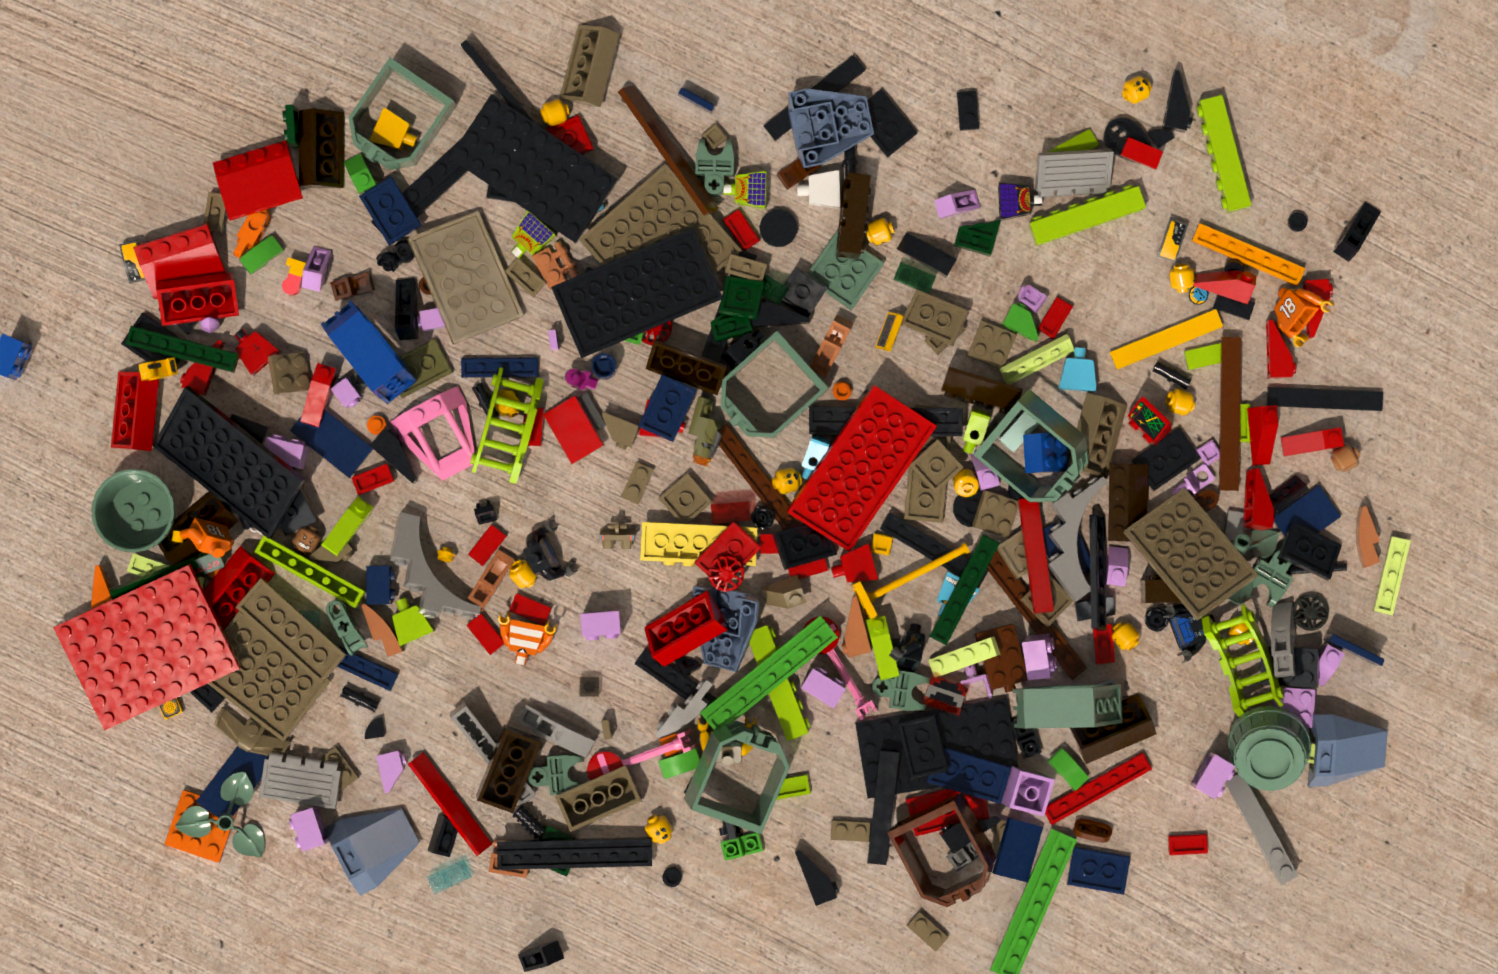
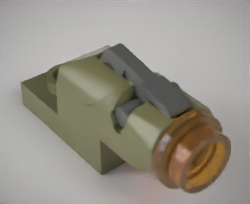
(706, 432)

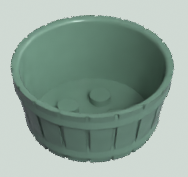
(133, 510)
(1269, 747)

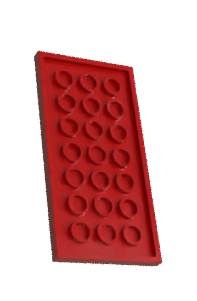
(861, 468)

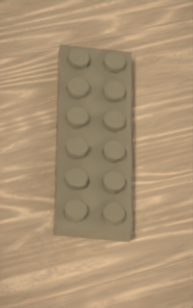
(921, 501)
(291, 630)

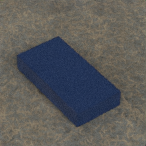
(696, 100)

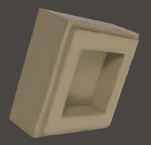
(714, 137)
(606, 729)

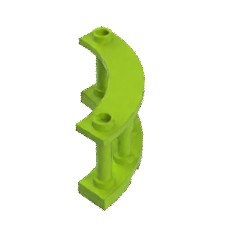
(523, 429)
(1228, 663)

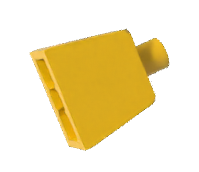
(392, 132)

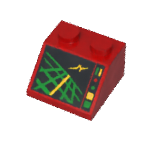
(1149, 421)

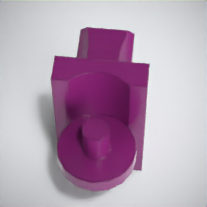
(580, 379)

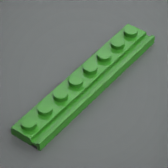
(769, 674)
(1033, 903)

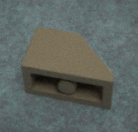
(621, 431)
(325, 555)
(784, 593)

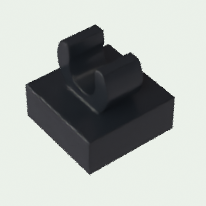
(485, 514)
(732, 830)

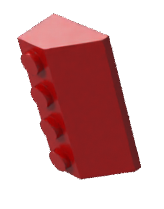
(197, 298)
(134, 412)
(234, 583)
(685, 629)

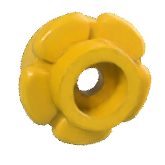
(445, 554)

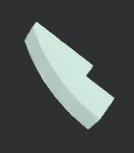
(1014, 435)

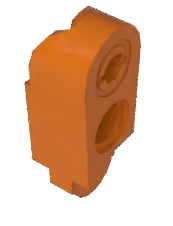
(251, 232)

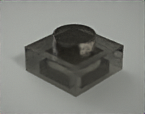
(589, 686)

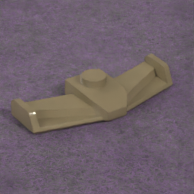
(249, 736)

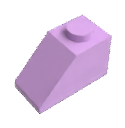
(957, 204)
(316, 269)
(986, 477)
(1117, 566)
(1329, 661)
(391, 767)

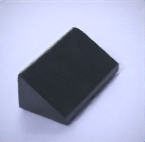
(1083, 609)
(442, 837)

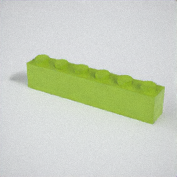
(1224, 154)
(1086, 216)
(310, 571)
(782, 696)

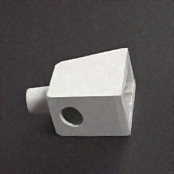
(822, 189)

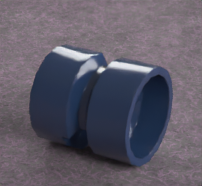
(604, 366)

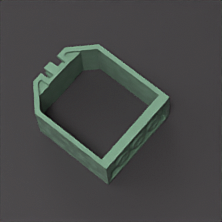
(373, 152)
(739, 418)
(1014, 474)
(1068, 706)
(752, 736)

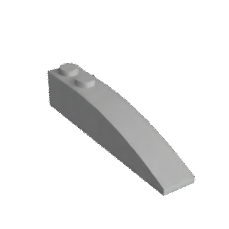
(482, 740)
(1261, 830)

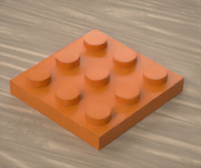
(207, 847)

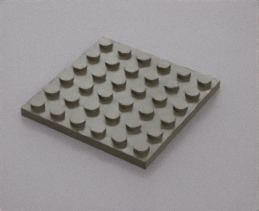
(654, 214)

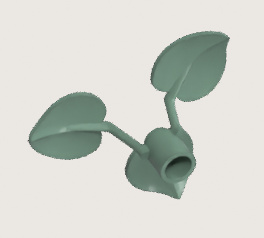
(1262, 545)
(238, 790)

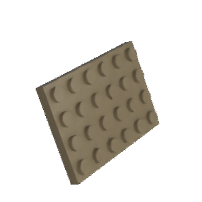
(465, 277)
(1190, 553)
(269, 683)

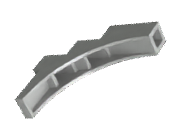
(1066, 565)
(434, 597)

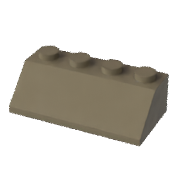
(589, 65)
(1101, 424)
(598, 798)

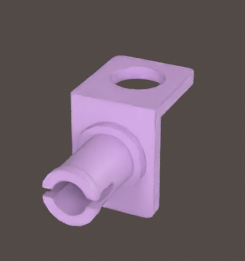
(1192, 483)
(973, 677)

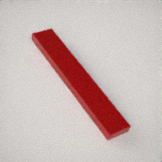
(1035, 556)
(1097, 788)
(450, 804)

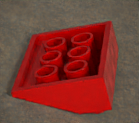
(257, 180)
(179, 256)

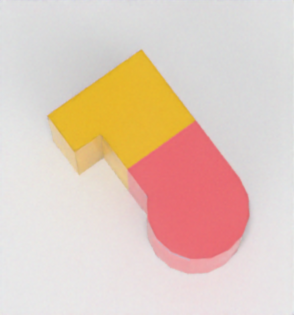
(293, 283)

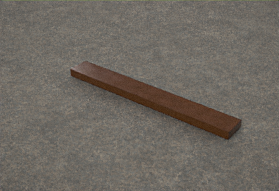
(668, 150)
(1229, 413)
(756, 478)
(1015, 591)

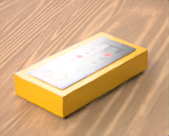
(889, 331)

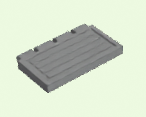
(1074, 172)
(300, 782)

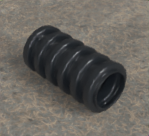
(529, 821)

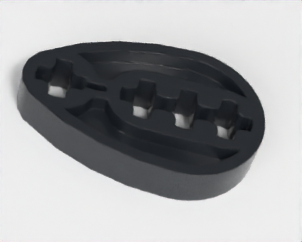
(1131, 131)

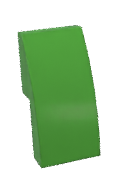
(261, 254)
(679, 763)
(1068, 769)
(742, 846)

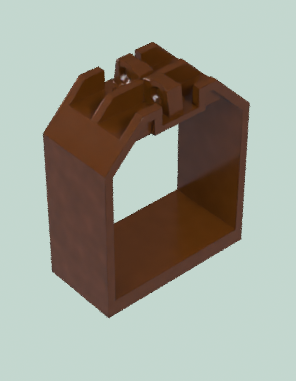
(926, 889)

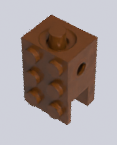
(1008, 667)

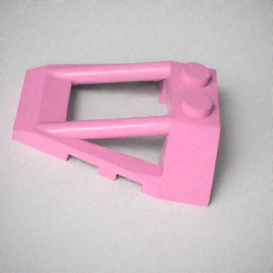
(424, 413)

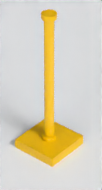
(866, 599)

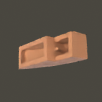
(831, 345)
(1365, 538)
(490, 580)
(381, 630)

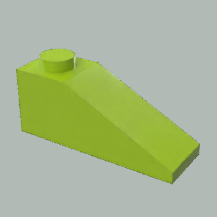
(1081, 142)
(347, 526)
(882, 647)

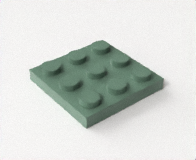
(845, 276)

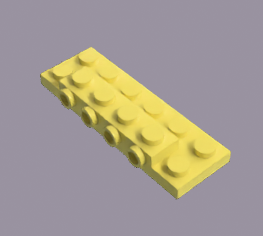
(681, 541)

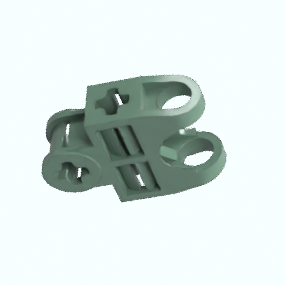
(714, 167)
(1272, 566)
(352, 632)
(894, 687)
(564, 762)

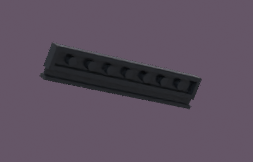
(433, 184)
(833, 419)
(574, 853)

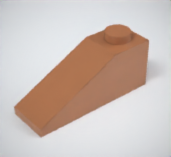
(855, 635)

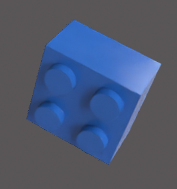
(12, 356)
(1044, 454)

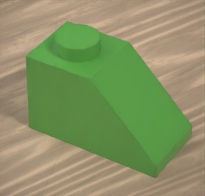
(360, 174)
(1021, 322)

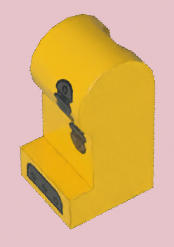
(158, 369)

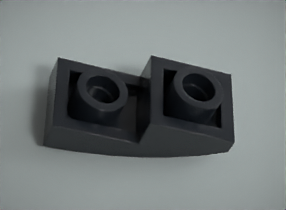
(1026, 740)

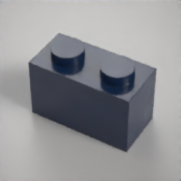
(379, 584)

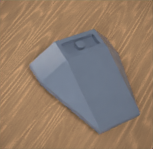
(827, 123)
(741, 616)
(1344, 749)
(371, 846)

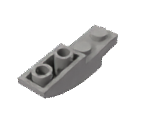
(1282, 639)
(681, 714)
(556, 731)

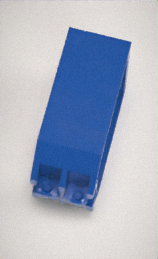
(368, 353)

